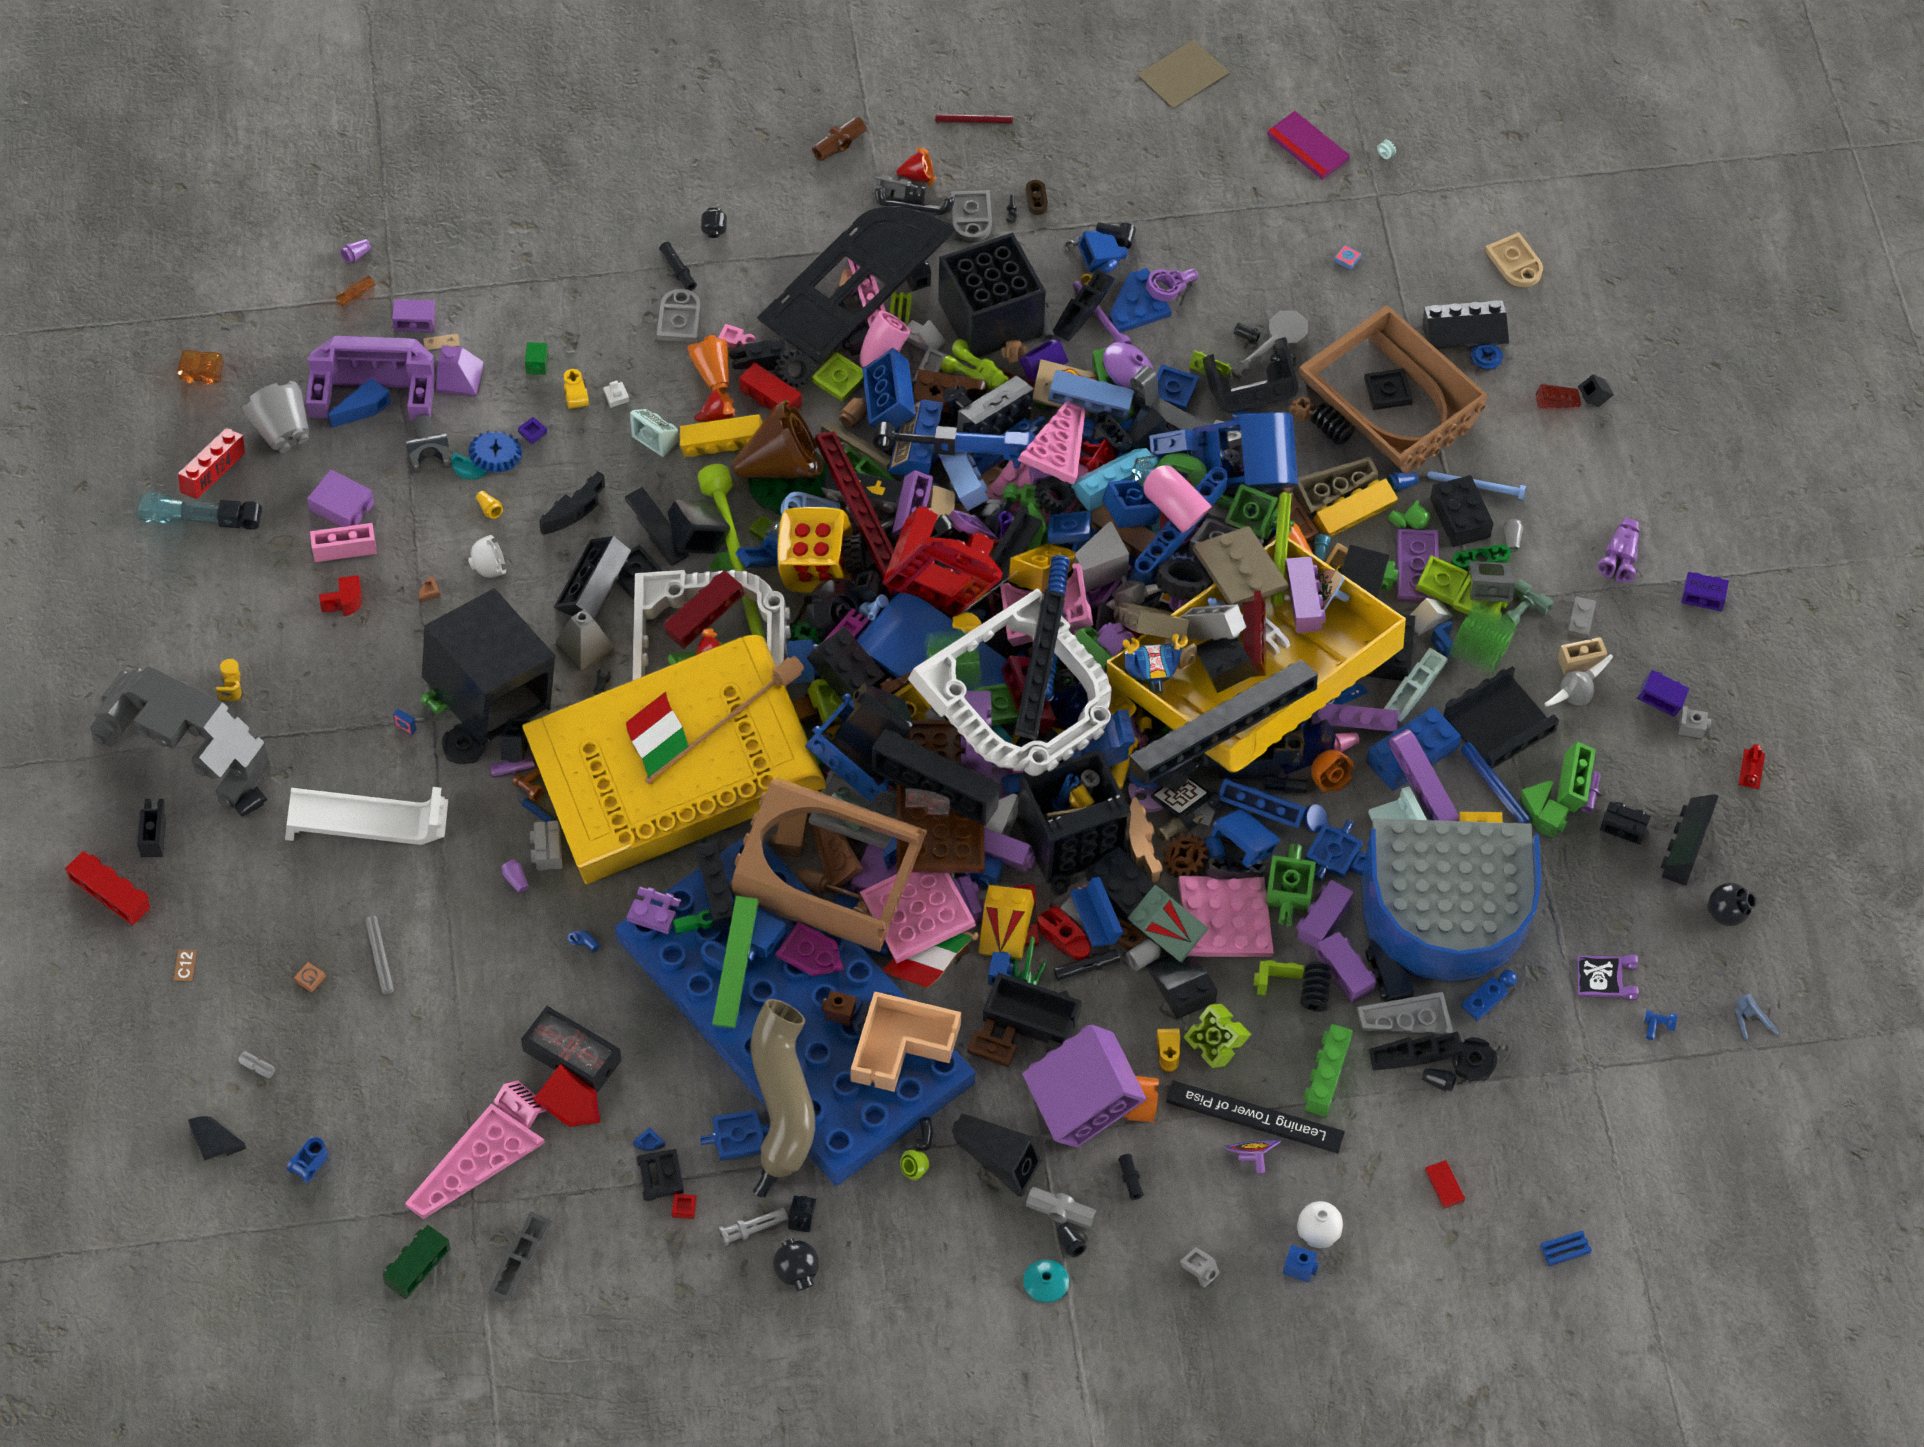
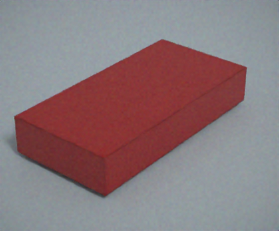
(1444, 1184)

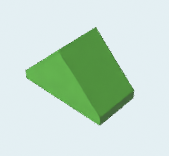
(1534, 799)

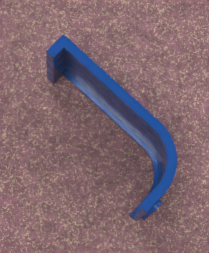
(899, 633)

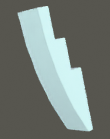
(1416, 683)

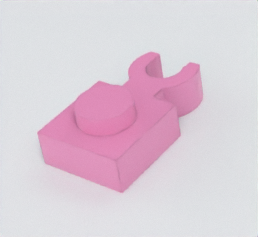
(735, 336)

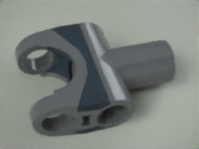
(427, 444)

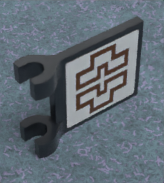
(1186, 800)

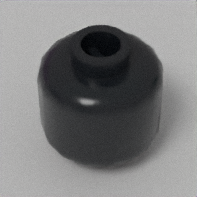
(713, 222)

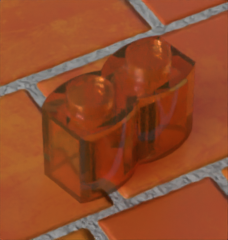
(200, 366)

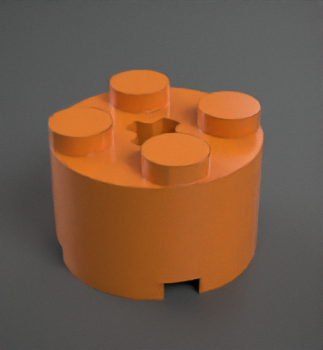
(1146, 1110)

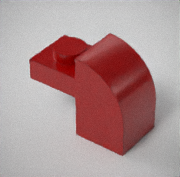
(347, 600)

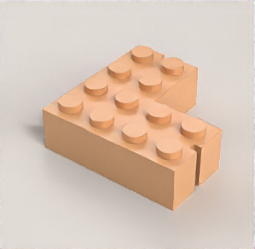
(898, 1028)

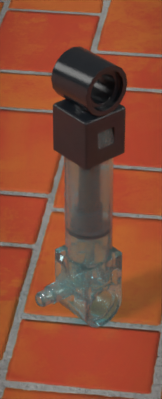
(227, 513)

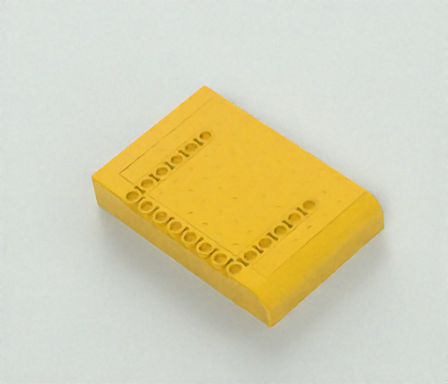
(1351, 645)
(600, 778)

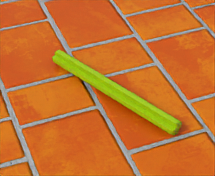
(1281, 542)

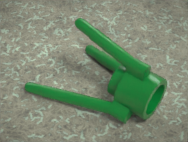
(1026, 975)

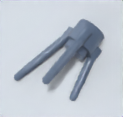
(1748, 1007)

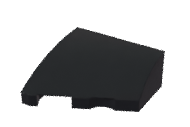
(214, 1138)

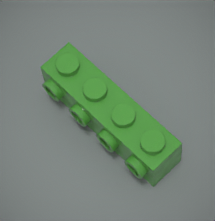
(1328, 1071)

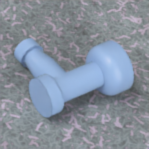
(871, 609)

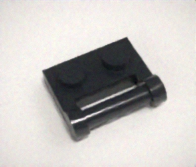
(668, 1174)

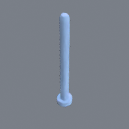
(1482, 484)

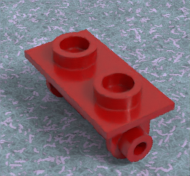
(1752, 767)

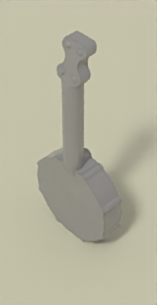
(1283, 324)

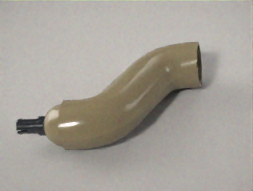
(783, 1092)

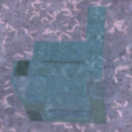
(1142, 468)

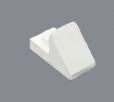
(925, 336)

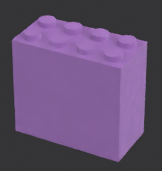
(1084, 1086)

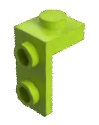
(1275, 969)

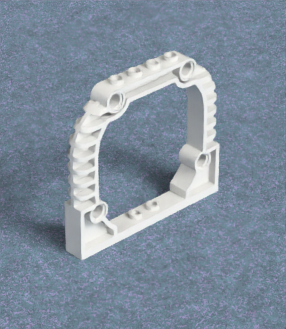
(656, 590)
(937, 682)

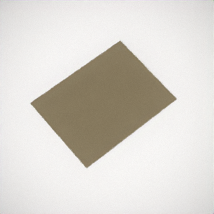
(1183, 73)

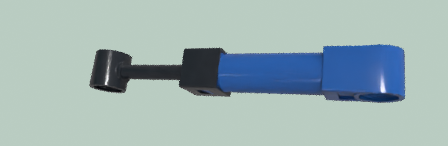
(948, 441)

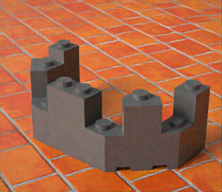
(171, 710)

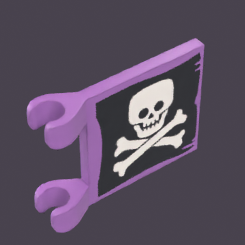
(1603, 976)

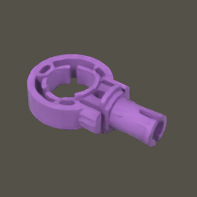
(1174, 280)

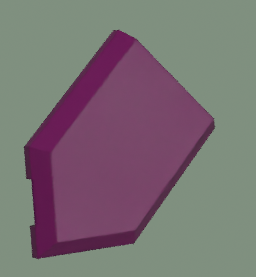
(810, 951)

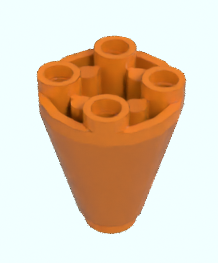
(711, 361)

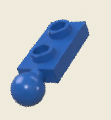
(1489, 995)

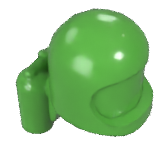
(1415, 517)

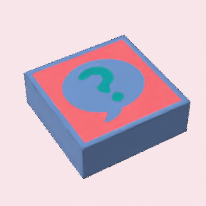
(1347, 257)

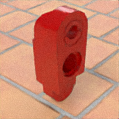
(1075, 945)

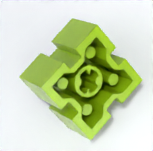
(1217, 1035)

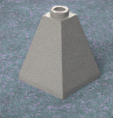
(583, 640)

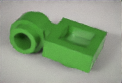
(1013, 493)

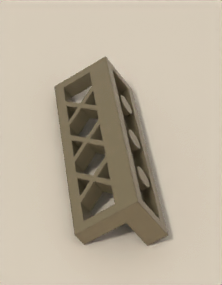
(862, 447)

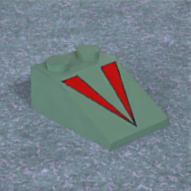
(1168, 923)

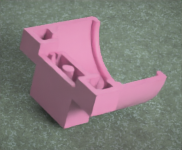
(1075, 611)

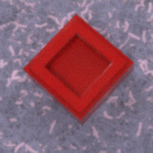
(684, 1206)

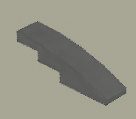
(520, 1257)

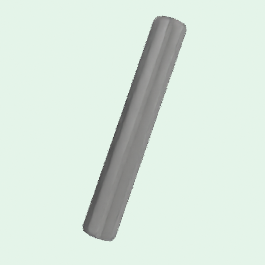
(379, 955)

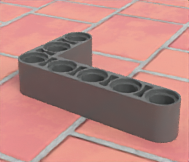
(1146, 393)

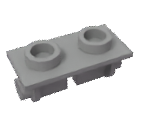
(893, 185)

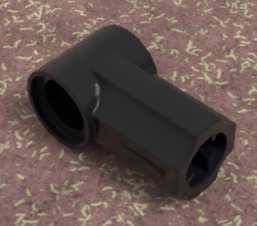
(1123, 234)

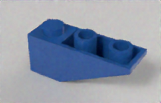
(363, 403)

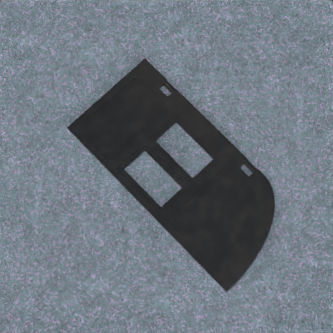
(887, 245)

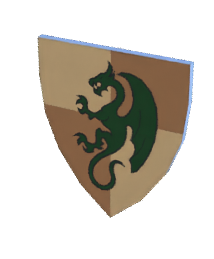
(1330, 582)

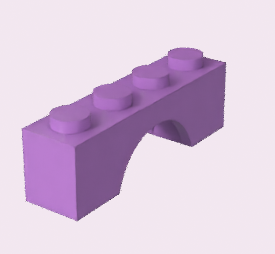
(1357, 717)

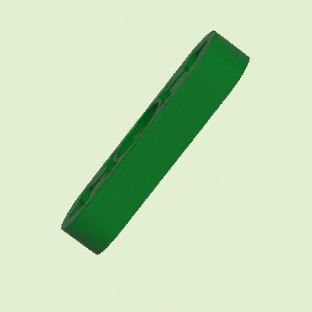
(1488, 552)

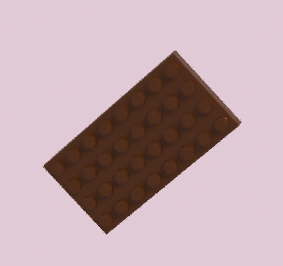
(951, 839)

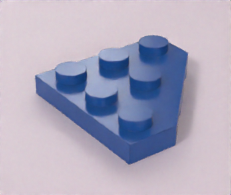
(1135, 305)

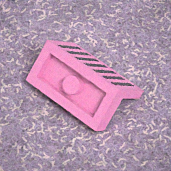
(518, 1103)

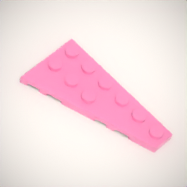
(1058, 444)
(481, 1153)

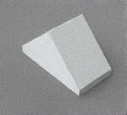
(1429, 615)

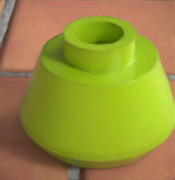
(914, 1164)

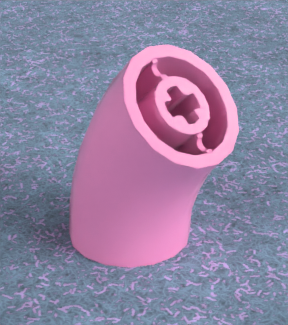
(884, 334)
(1175, 497)

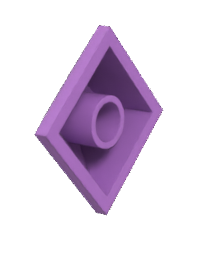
(458, 371)

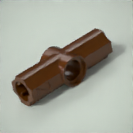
(839, 139)

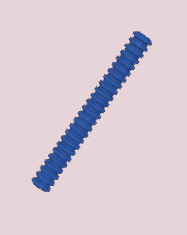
(1057, 582)

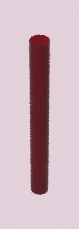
(974, 118)

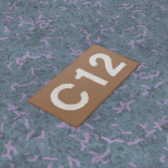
(185, 965)

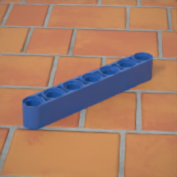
(1167, 548)

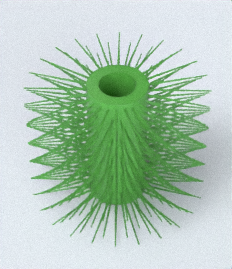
(1480, 636)
(965, 663)

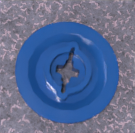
(482, 452)

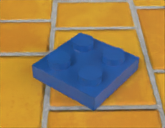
(1176, 386)
(1069, 527)

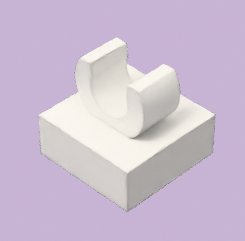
(615, 394)

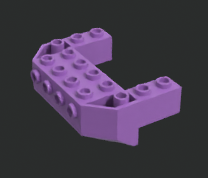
(357, 359)

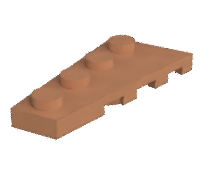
(836, 856)

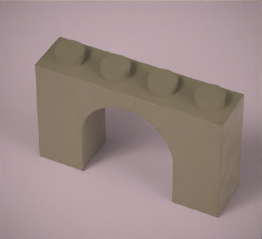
(1150, 620)

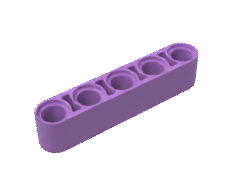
(1422, 777)

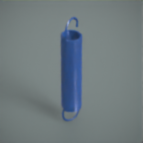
(537, 810)

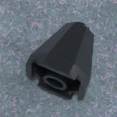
(1146, 423)

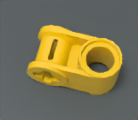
(574, 389)
(1169, 1048)

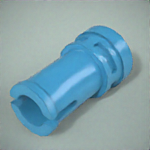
(1321, 545)

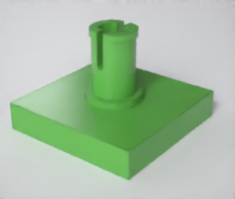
(1002, 705)

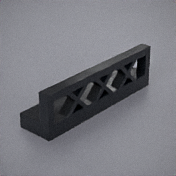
(1015, 541)

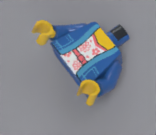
(1153, 662)

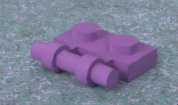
(653, 916)

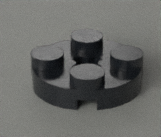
(459, 754)
(1479, 1070)

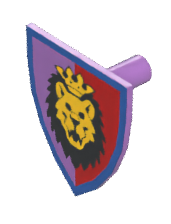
(1253, 1151)

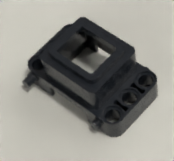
(1285, 751)

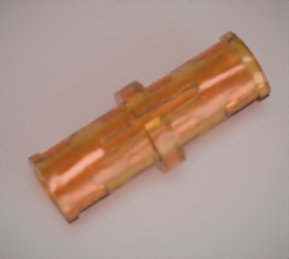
(355, 290)

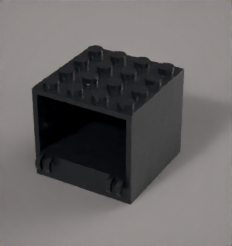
(991, 294)
(1078, 838)

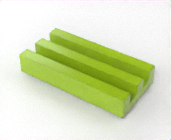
(901, 297)

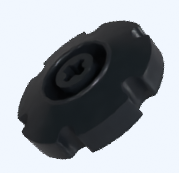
(831, 604)

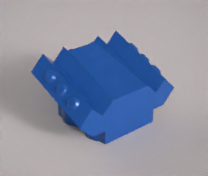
(1115, 741)

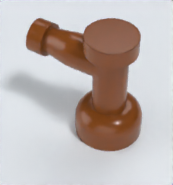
(534, 792)

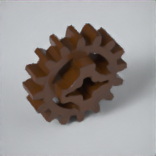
(1176, 859)

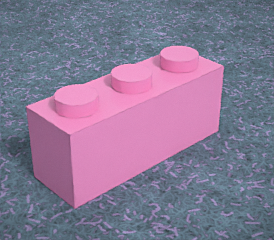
(343, 542)

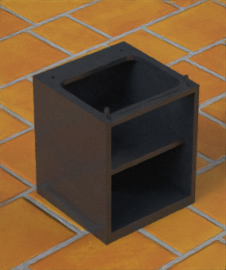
(480, 656)

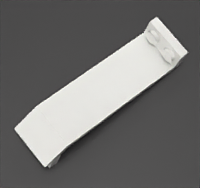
(367, 816)

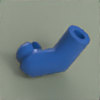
(583, 938)

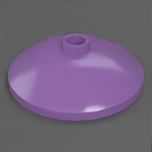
(1123, 362)

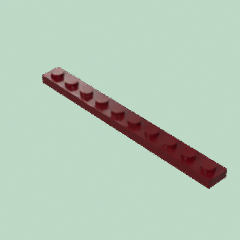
(856, 501)

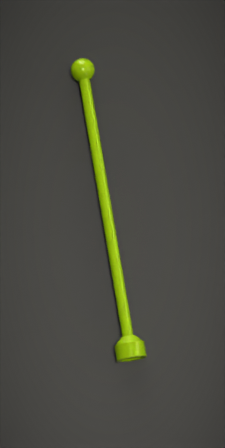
(716, 482)

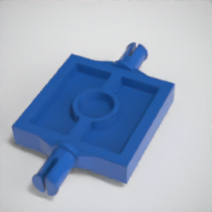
(1334, 850)
(736, 1134)

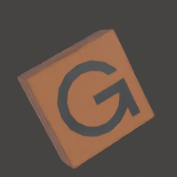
(309, 977)

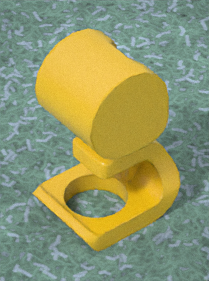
(231, 677)

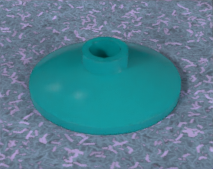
(1046, 1290)

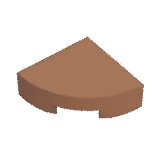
(429, 590)

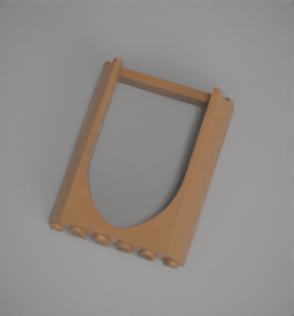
(1452, 391)
(756, 879)

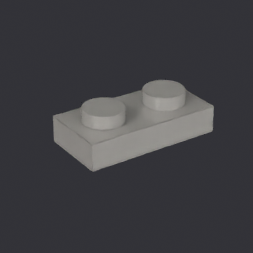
(1581, 617)

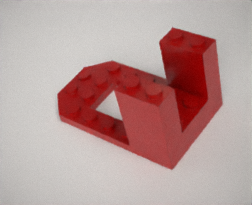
(948, 590)

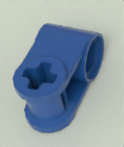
(307, 1163)

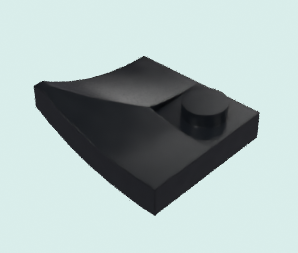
(989, 513)

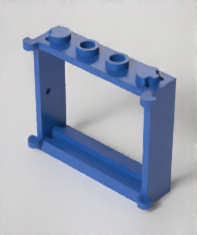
(841, 763)

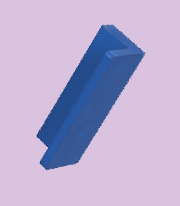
(1097, 913)

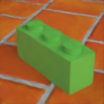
(1575, 776)

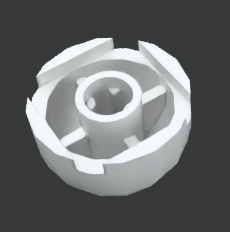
(487, 558)
(1320, 1224)

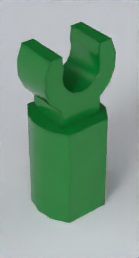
(692, 922)

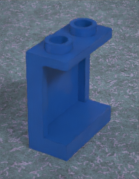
(1248, 835)

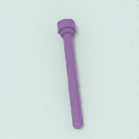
(1106, 322)

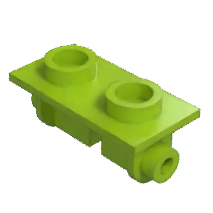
(1197, 364)

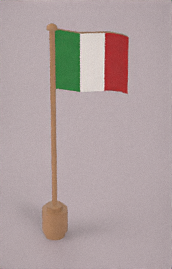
(661, 737)
(919, 969)

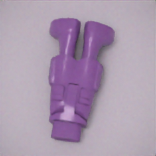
(1623, 548)

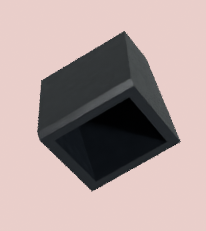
(697, 526)

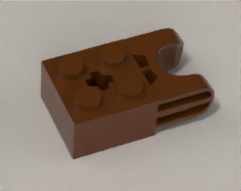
(935, 383)

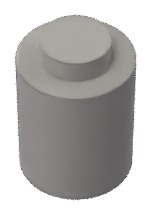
(1143, 954)

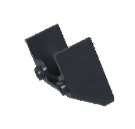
(1279, 386)

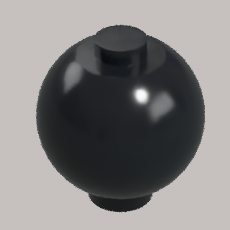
(1731, 904)
(796, 1264)

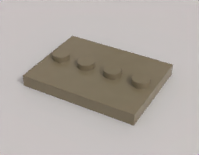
(1240, 566)

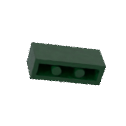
(416, 1261)

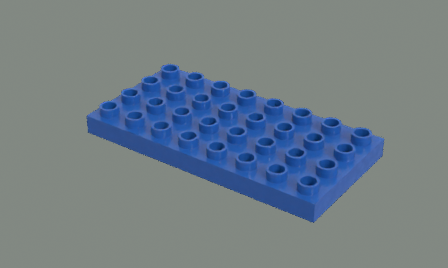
(850, 1118)

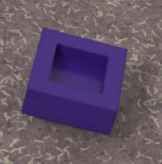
(532, 430)

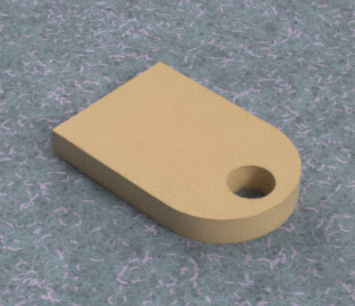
(1514, 259)

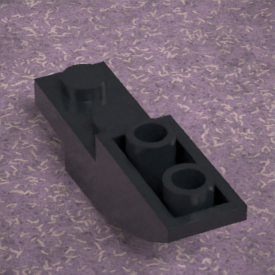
(570, 510)

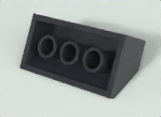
(1466, 324)
(593, 577)
(1688, 839)

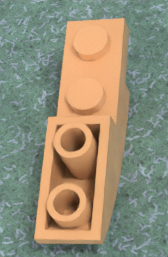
(1140, 841)

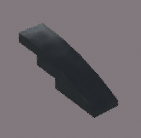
(1083, 306)
(655, 524)
(1416, 1052)

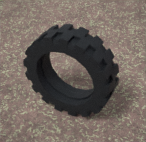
(1185, 568)

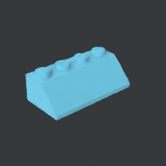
(1092, 486)

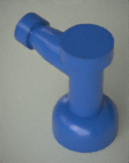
(1654, 1019)

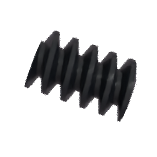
(1332, 424)
(1316, 986)

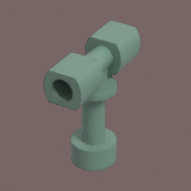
(1528, 601)

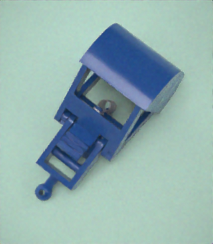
(1266, 447)

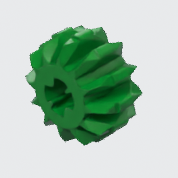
(802, 631)

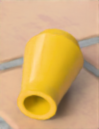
(490, 506)

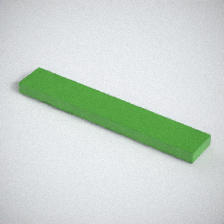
(735, 962)

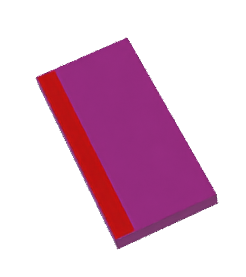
(1308, 145)

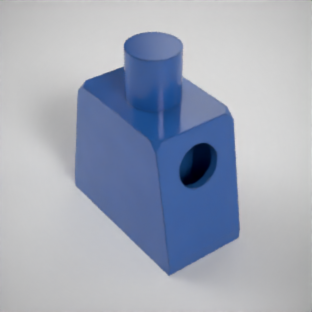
(766, 935)

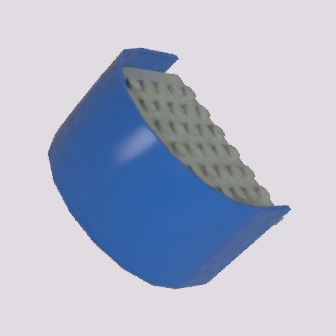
(1450, 894)

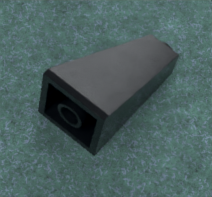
(1002, 1151)

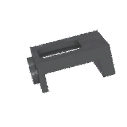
(1491, 581)

